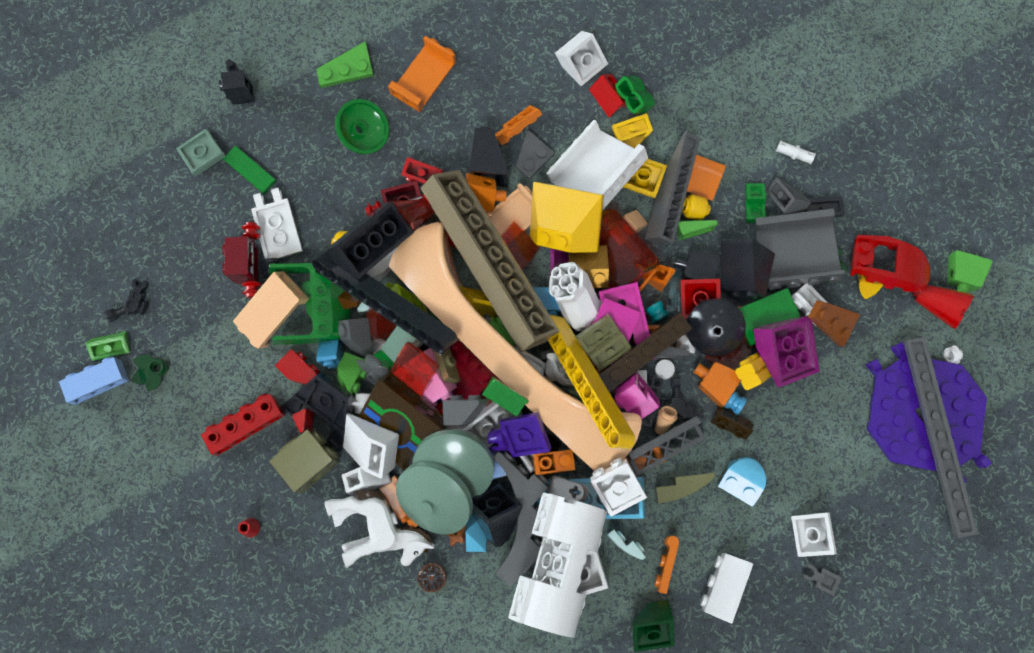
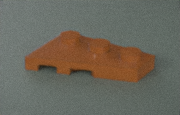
(834, 321)

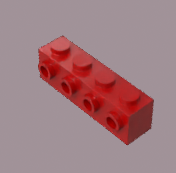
(242, 424)

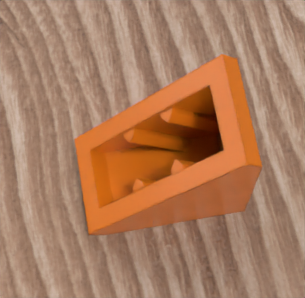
(661, 277)

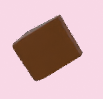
(348, 301)

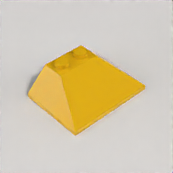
(565, 218)

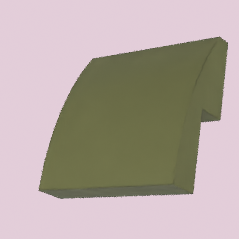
(603, 342)

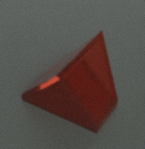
(414, 211)
(379, 325)

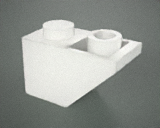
(359, 479)

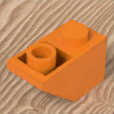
(553, 462)

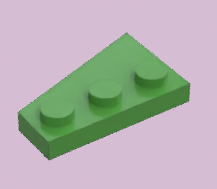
(347, 67)

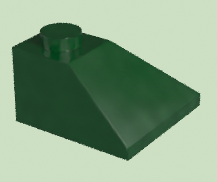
(653, 627)

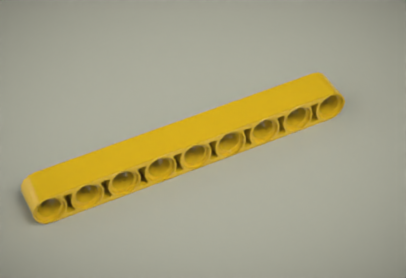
(591, 387)

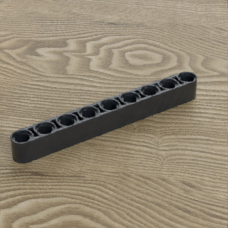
(389, 305)

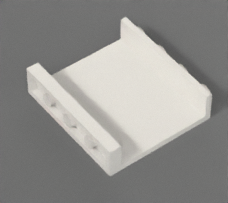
(597, 164)

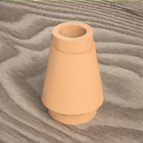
(665, 419)

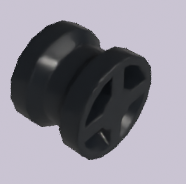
(265, 265)

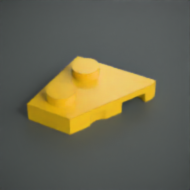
(633, 130)

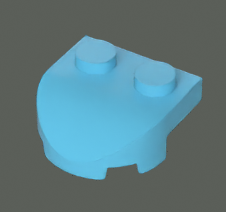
(744, 479)

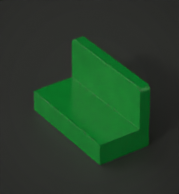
(505, 396)

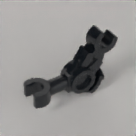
(133, 305)
(683, 409)

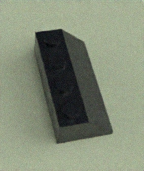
(370, 240)

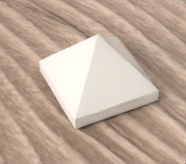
(684, 343)

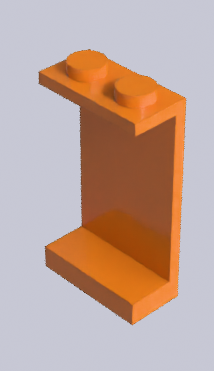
(424, 74)

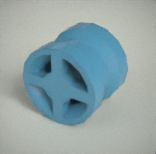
(736, 402)

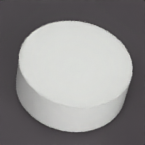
(664, 369)

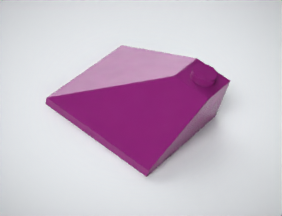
(788, 349)

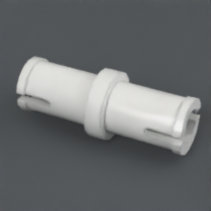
(795, 152)

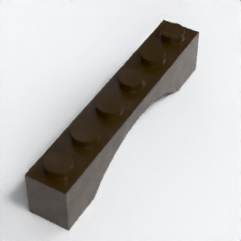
(645, 351)

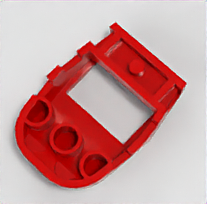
(911, 264)

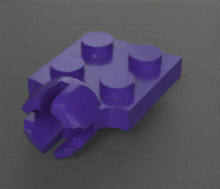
(520, 435)

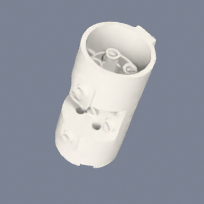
(551, 595)

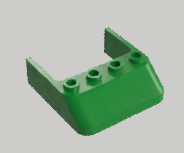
(324, 306)

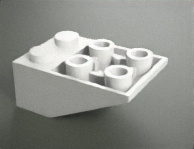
(370, 445)

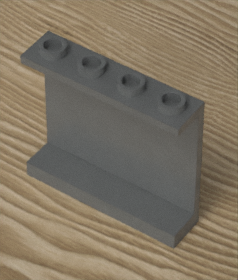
(802, 248)

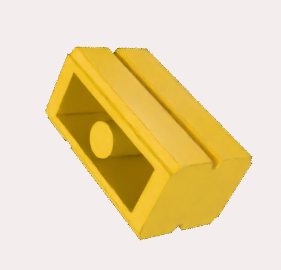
(752, 371)

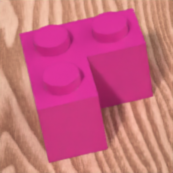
(636, 396)

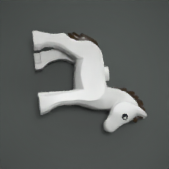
(381, 527)

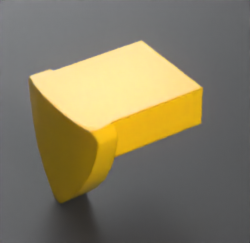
(868, 289)

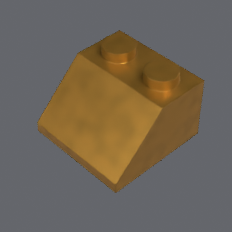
(595, 265)

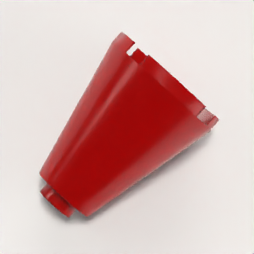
(944, 303)

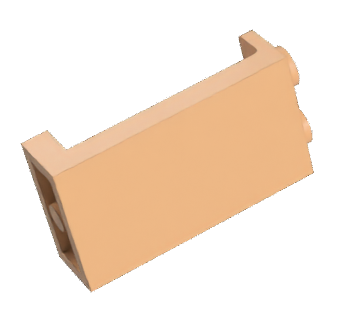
(515, 208)
(269, 309)

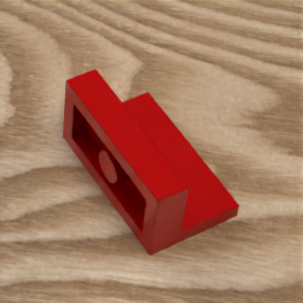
(607, 95)

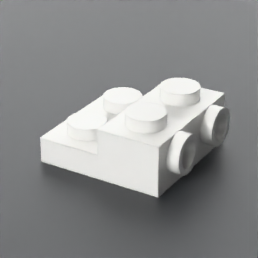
(617, 486)

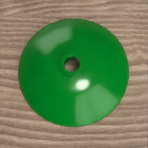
(370, 121)

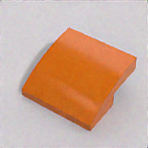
(705, 177)

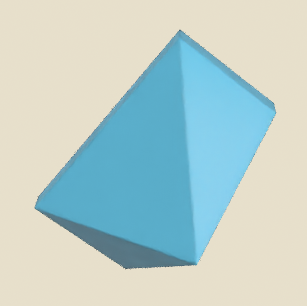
(474, 537)

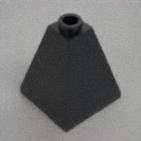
(496, 514)

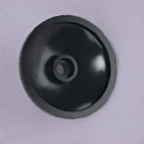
(714, 314)

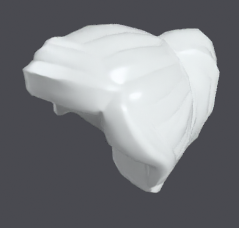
(555, 370)

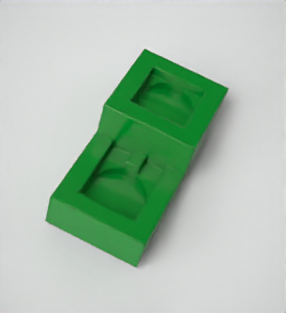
(754, 201)

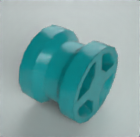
(657, 312)

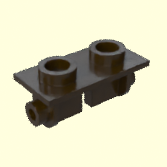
(724, 420)

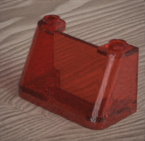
(628, 255)

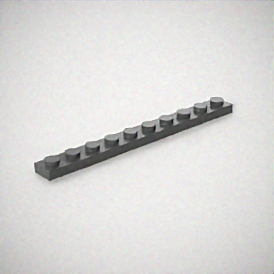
(940, 438)

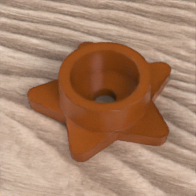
(457, 538)

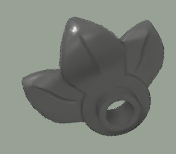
(372, 367)

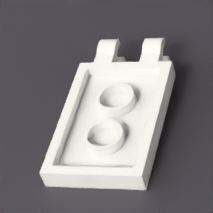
(277, 225)

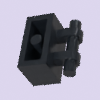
(236, 84)

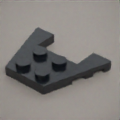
(325, 400)

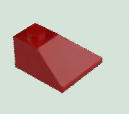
(697, 291)

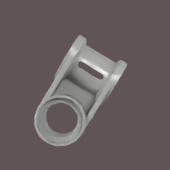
(565, 488)

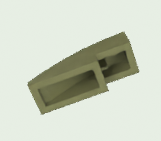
(682, 487)

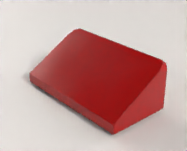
(304, 420)

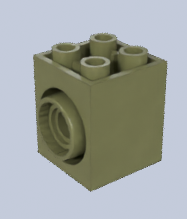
(304, 461)

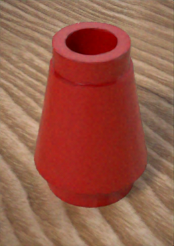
(253, 527)

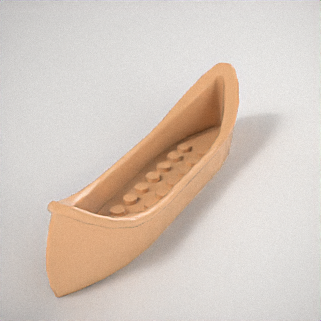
(429, 272)

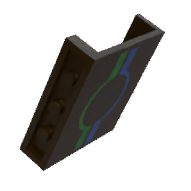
(402, 412)

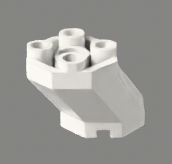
(574, 295)

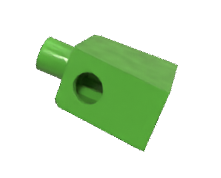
(967, 271)

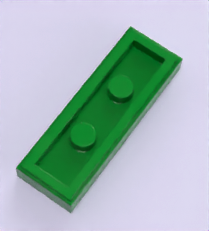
(249, 170)

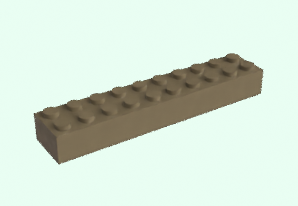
(489, 259)

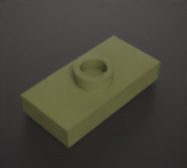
(448, 367)

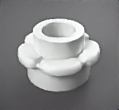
(953, 354)

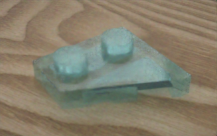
(675, 296)

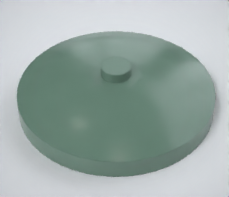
(461, 454)
(434, 497)

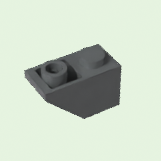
(462, 411)

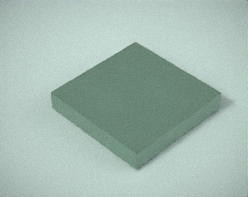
(201, 152)

